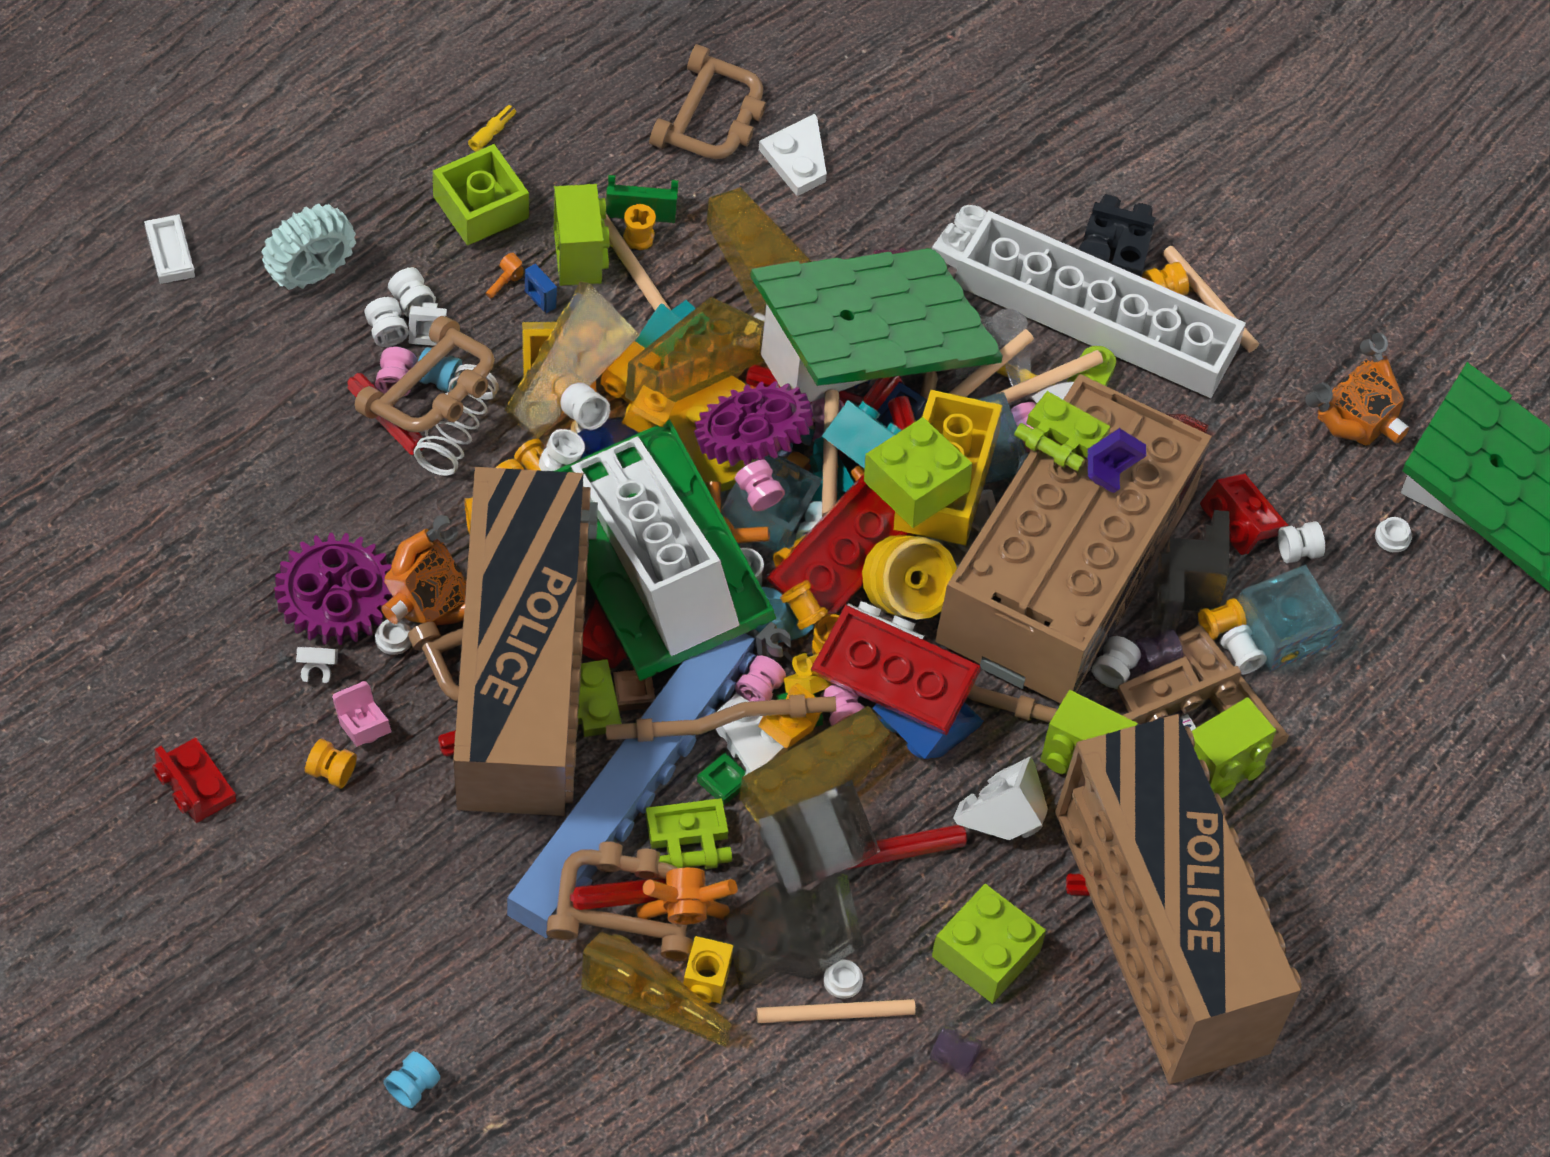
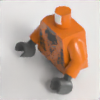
(1364, 401)
(426, 579)

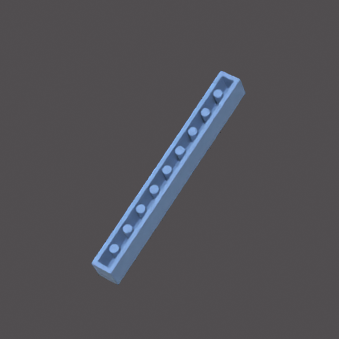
(630, 779)

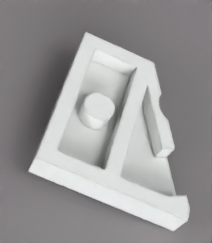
(797, 155)
(748, 740)

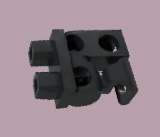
(1120, 231)

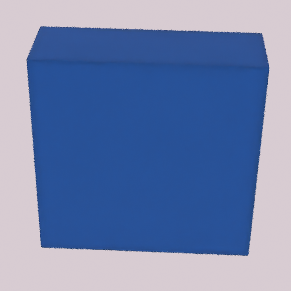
(540, 288)

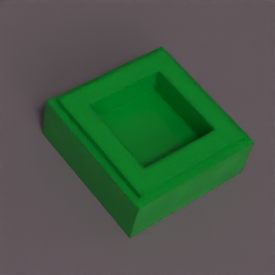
(722, 778)

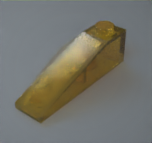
(634, 979)

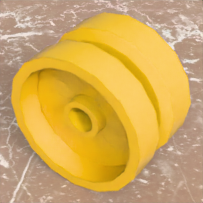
(908, 576)

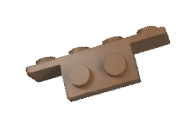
(1173, 689)

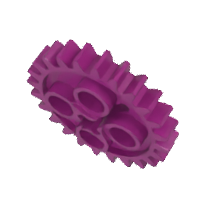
(754, 423)
(333, 588)

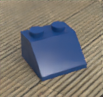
(925, 741)

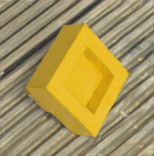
(804, 676)

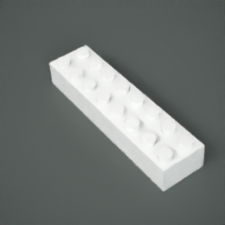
(1099, 303)

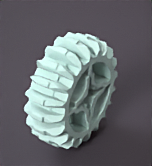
(308, 246)

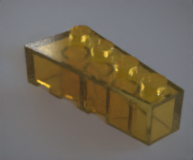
(749, 240)
(578, 350)
(697, 352)
(822, 762)

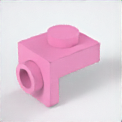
(360, 714)

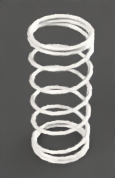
(442, 450)

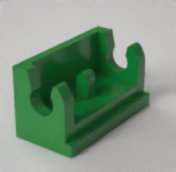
(661, 200)

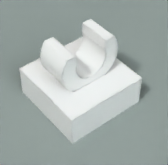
(952, 244)
(421, 320)
(316, 658)

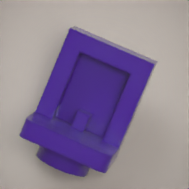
(1113, 456)

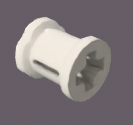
(1243, 649)

